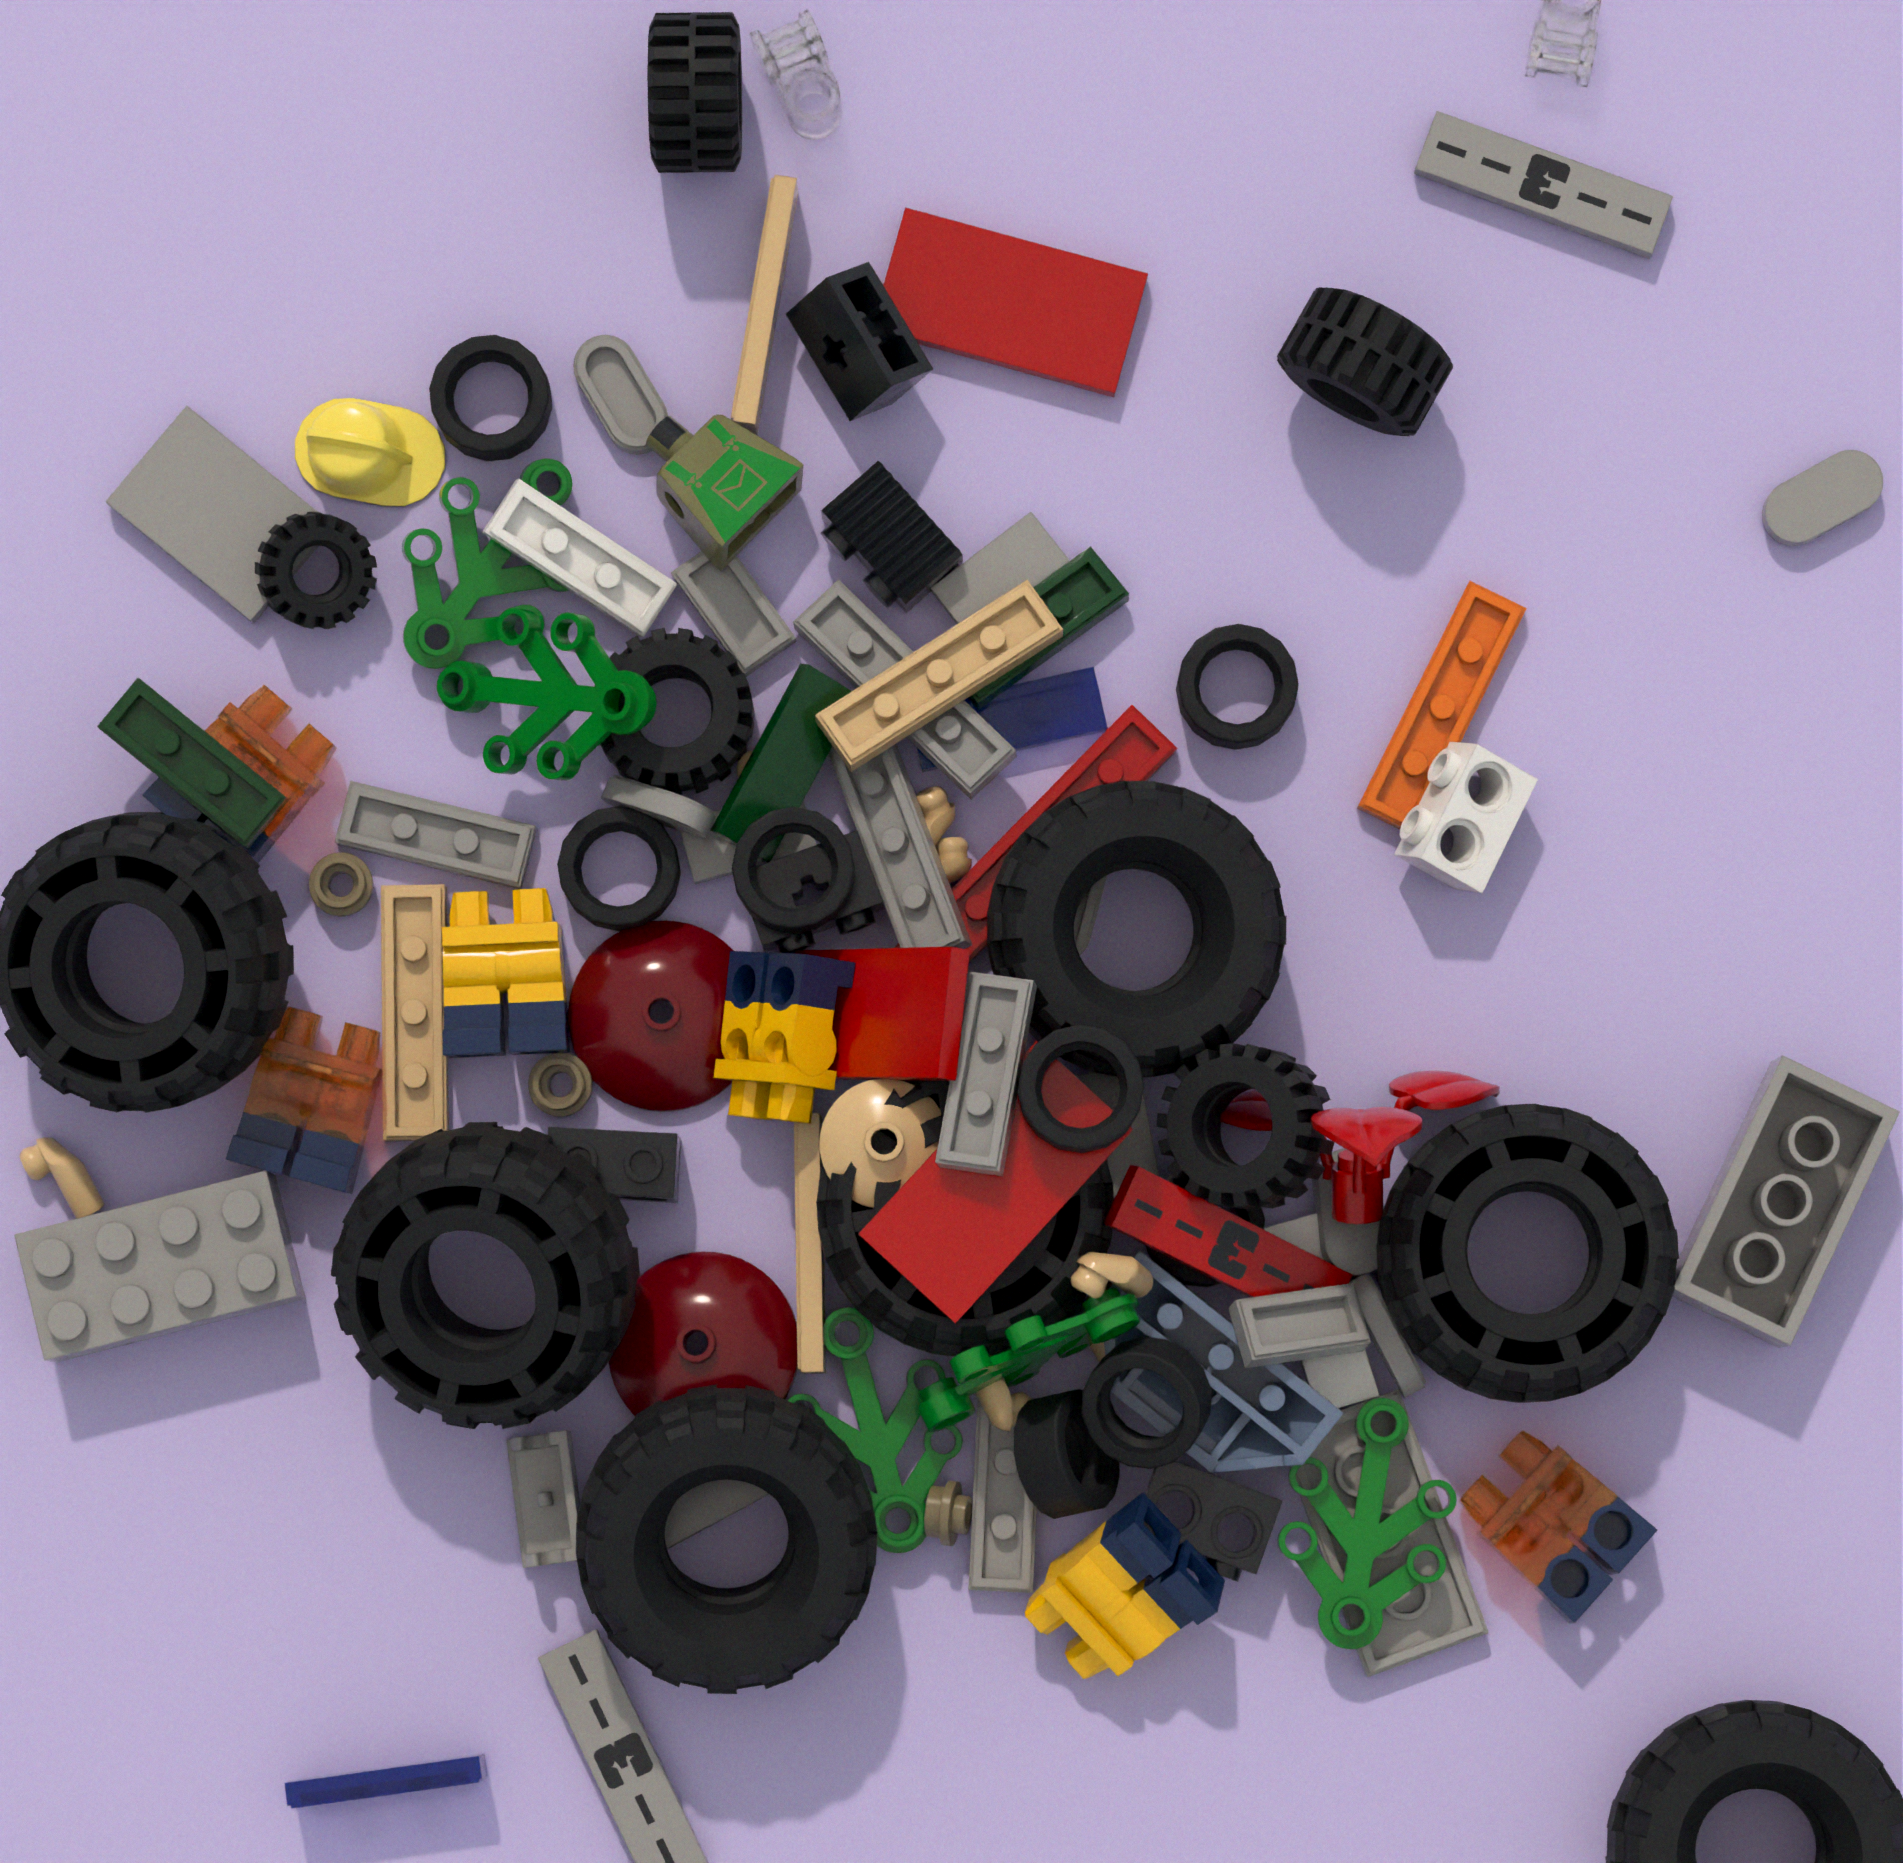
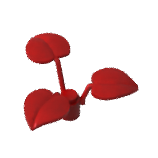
(1368, 1134)

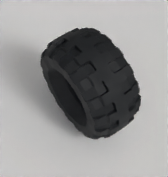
(1213, 866)
(228, 945)
(536, 1205)
(1428, 1271)
(1030, 1286)
(707, 1632)
(1756, 1746)

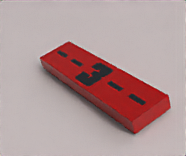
(1214, 1239)

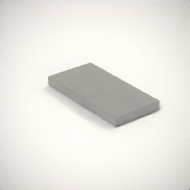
(1431, 1613)

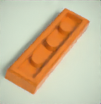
(1442, 700)

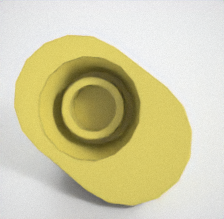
(369, 452)

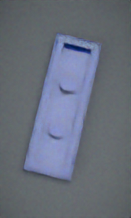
(1043, 712)
(386, 1781)

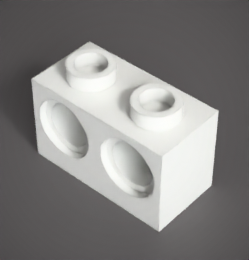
(1477, 825)

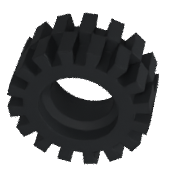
(278, 561)

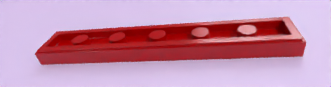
(1125, 752)

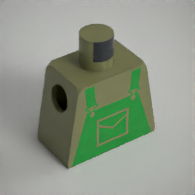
(722, 483)

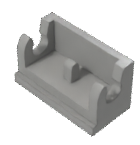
(545, 1497)

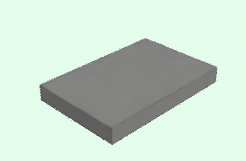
(208, 508)

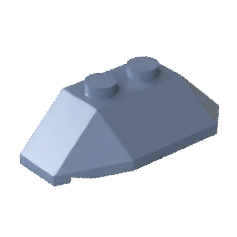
(1257, 1413)

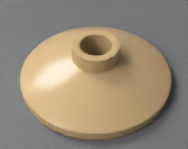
(854, 1121)

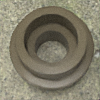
(326, 870)
(540, 1081)
(947, 1513)

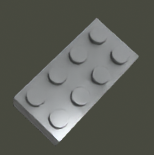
(1782, 1201)
(159, 1266)

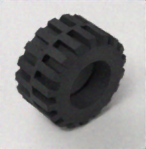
(695, 92)
(1365, 361)
(731, 721)
(1195, 1127)

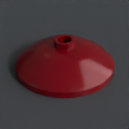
(611, 1024)
(711, 1293)

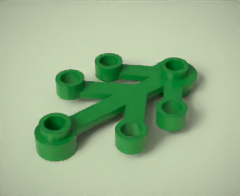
(477, 575)
(555, 695)
(1032, 1347)
(880, 1443)
(1364, 1535)

